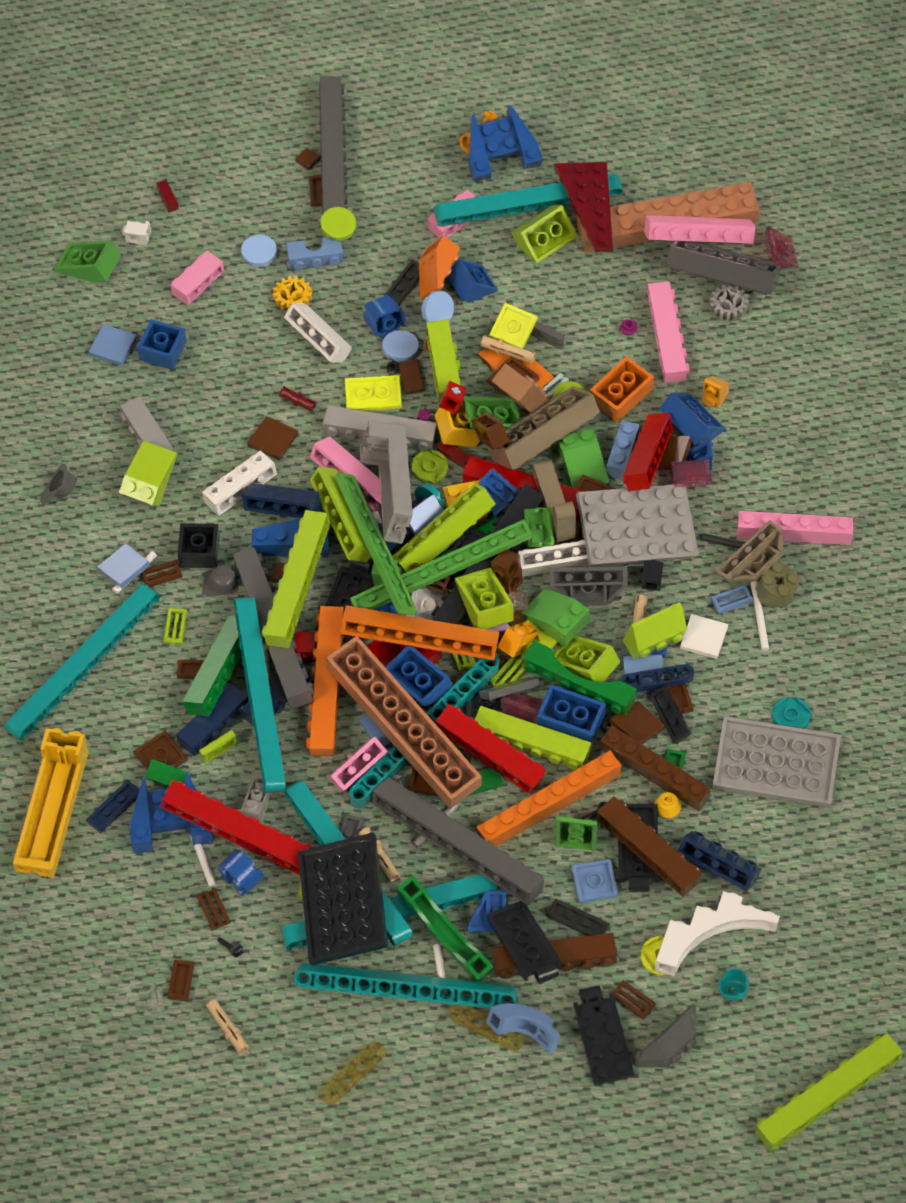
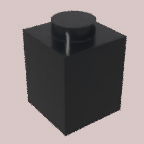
(652, 575)

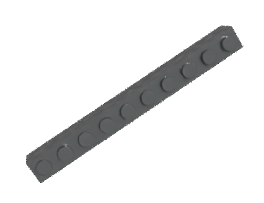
(332, 143)
(284, 659)
(458, 841)

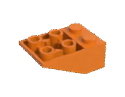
(436, 264)

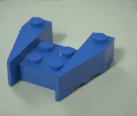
(500, 140)
(150, 819)

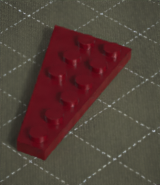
(589, 195)

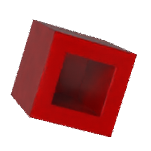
(452, 397)
(305, 645)

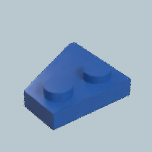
(499, 490)
(489, 903)

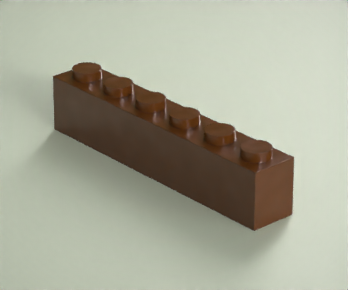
(656, 768)
(649, 846)
(573, 953)

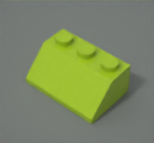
(545, 233)
(656, 631)

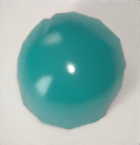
(735, 979)

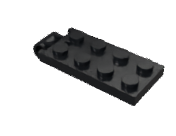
(347, 587)
(629, 862)
(525, 942)
(602, 1037)

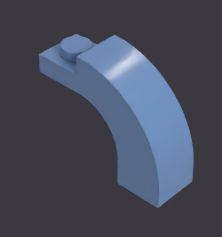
(526, 1020)

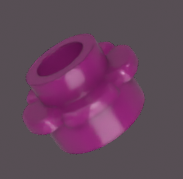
(628, 330)
(424, 414)

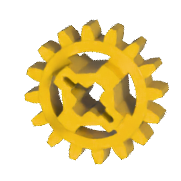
(291, 292)

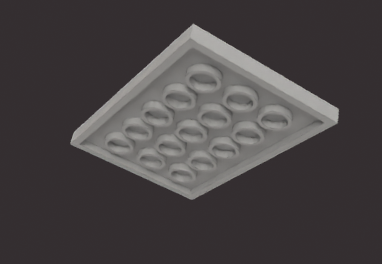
(637, 525)
(776, 761)

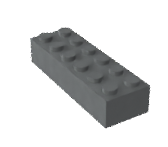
(724, 266)

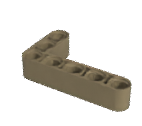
(562, 513)

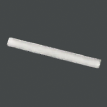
(760, 618)

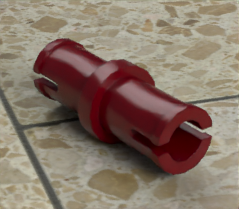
(297, 398)

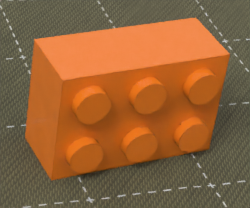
(622, 389)

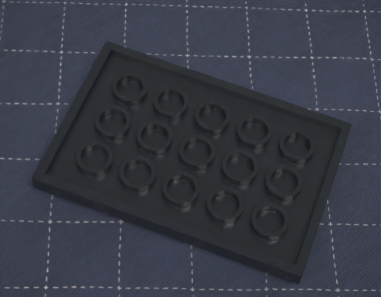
(342, 899)

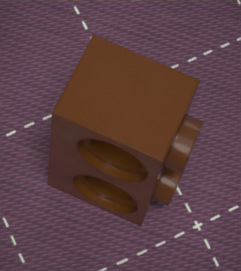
(490, 431)
(508, 570)

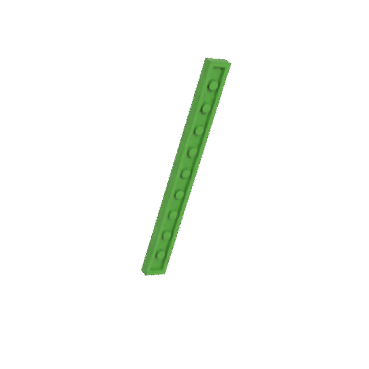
(375, 543)
(448, 564)

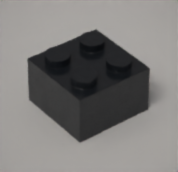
(198, 545)

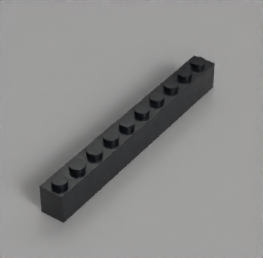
(453, 606)

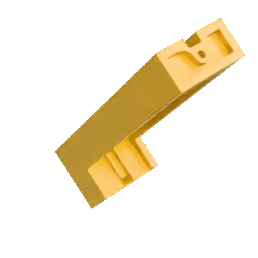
(51, 802)

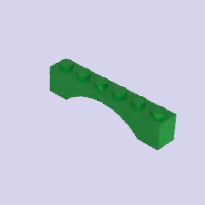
(616, 694)
(445, 932)

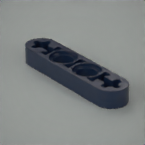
(658, 682)

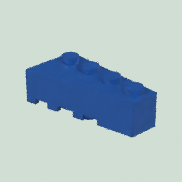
(279, 538)

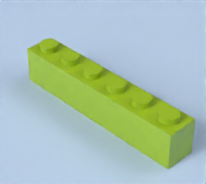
(339, 514)
(445, 528)
(536, 739)

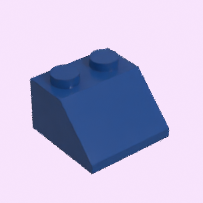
(471, 280)

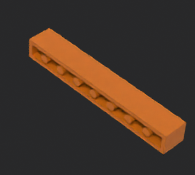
(420, 632)
(326, 687)
(550, 799)

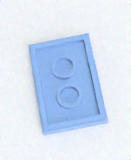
(424, 514)

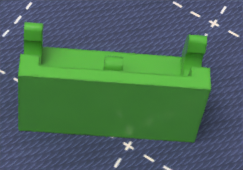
(541, 525)

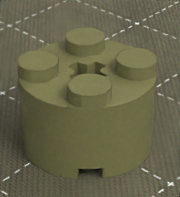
(777, 586)

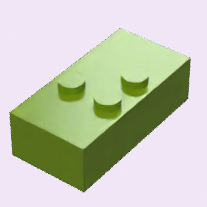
(442, 355)

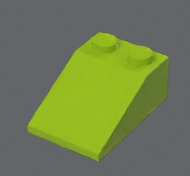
(149, 473)
(485, 599)
(588, 658)

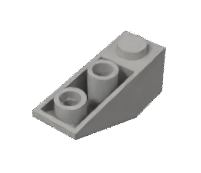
(255, 800)

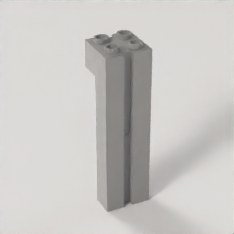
(388, 449)

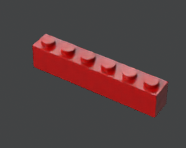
(648, 452)
(490, 749)

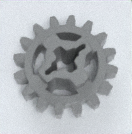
(728, 301)

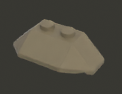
(755, 555)

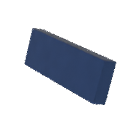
(113, 806)

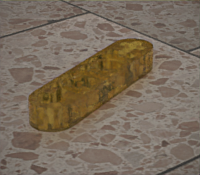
(484, 1031)
(350, 1070)

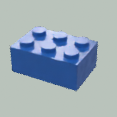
(571, 714)

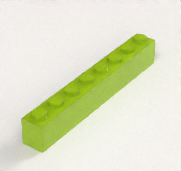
(296, 579)
(828, 1092)

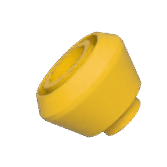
(668, 805)

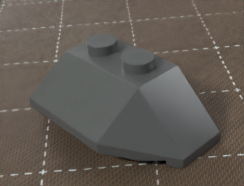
(589, 584)
(671, 1042)

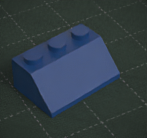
(691, 418)
(419, 676)

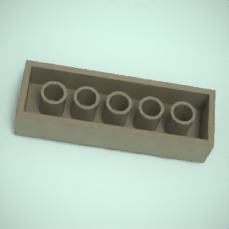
(545, 427)

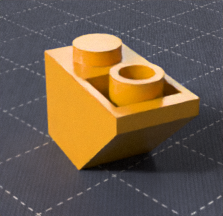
(714, 391)
(517, 638)

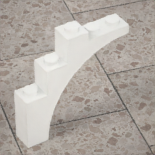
(706, 923)

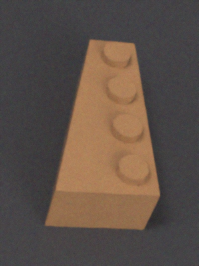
(520, 389)

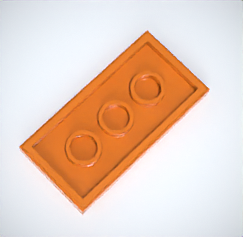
(495, 360)

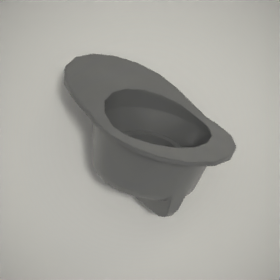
(60, 485)
(220, 581)

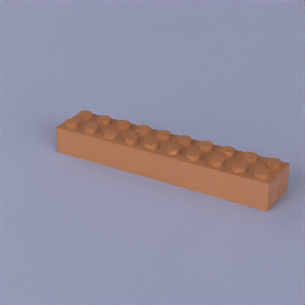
(723, 202)
(403, 722)

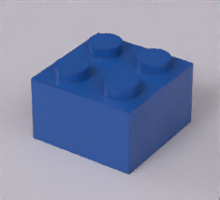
(161, 344)

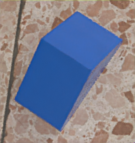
(701, 452)

